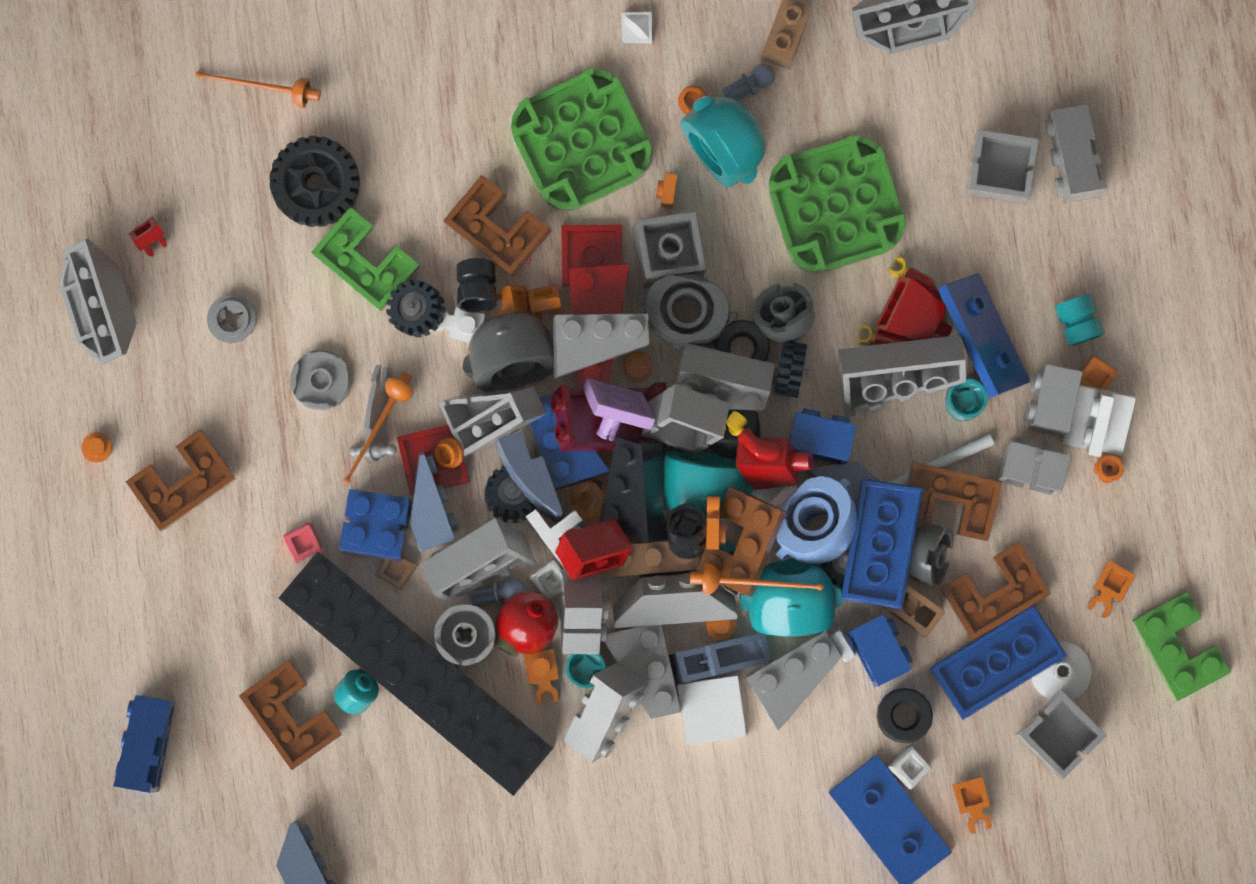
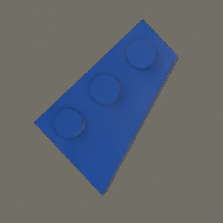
(563, 467)
(144, 744)

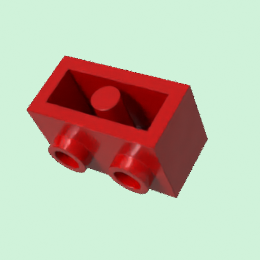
(593, 549)

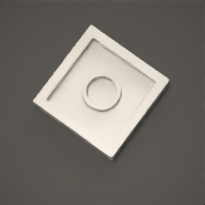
(711, 710)

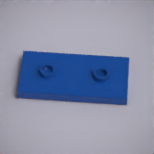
(984, 335)
(882, 544)
(998, 662)
(890, 822)

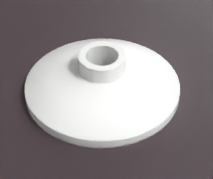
(1075, 682)

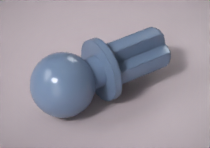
(761, 76)
(495, 593)

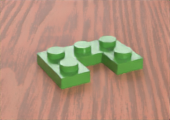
(339, 254)
(1178, 671)

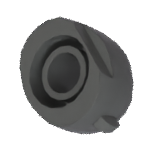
(669, 290)
(509, 352)

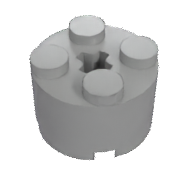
(448, 635)

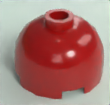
(527, 622)

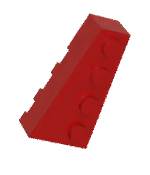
(598, 292)

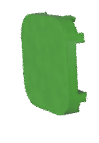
(581, 140)
(836, 204)

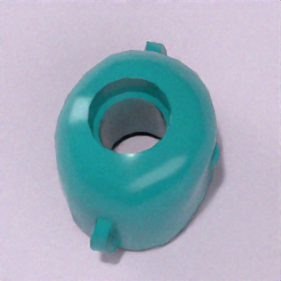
(725, 139)
(694, 477)
(792, 609)

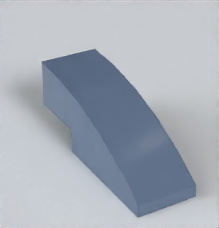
(529, 475)
(720, 658)

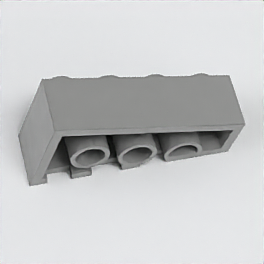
(898, 371)

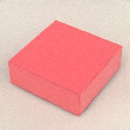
(303, 542)

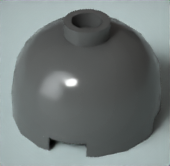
(784, 312)
(930, 553)

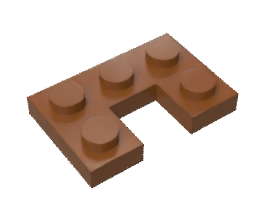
(505, 249)
(974, 492)
(170, 504)
(761, 527)
(983, 614)
(267, 707)

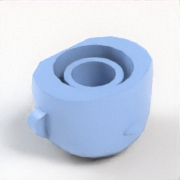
(812, 498)

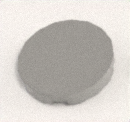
(320, 380)

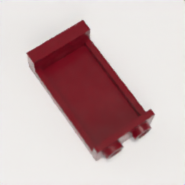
(578, 425)

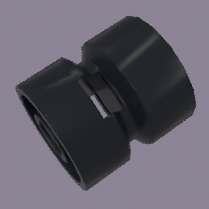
(476, 286)
(687, 531)

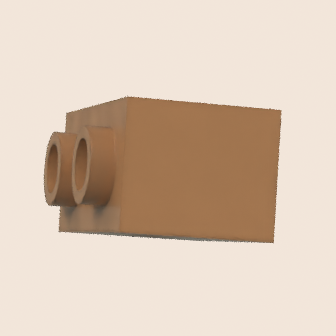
(786, 33)
(918, 612)

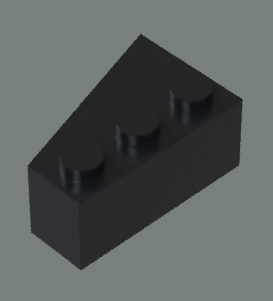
(635, 488)

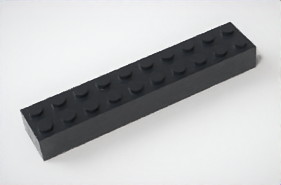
(416, 673)

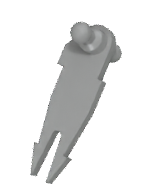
(377, 401)

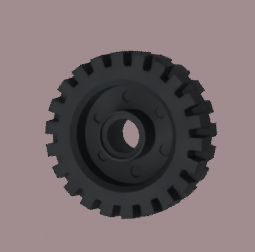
(298, 164)

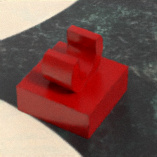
(147, 234)

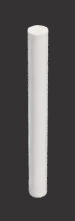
(954, 456)

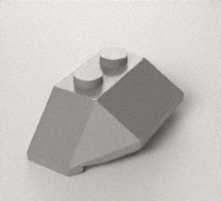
(908, 23)
(96, 302)
(671, 600)

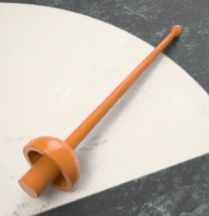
(300, 92)
(397, 391)
(711, 579)

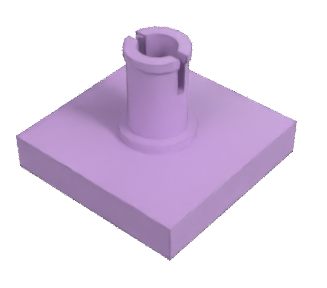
(617, 406)

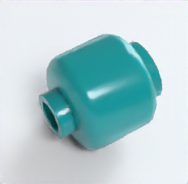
(356, 692)

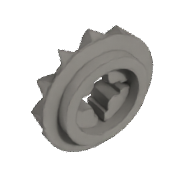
(217, 316)

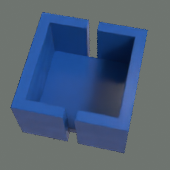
(826, 438)
(375, 525)
(880, 650)

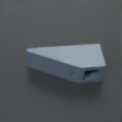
(428, 515)

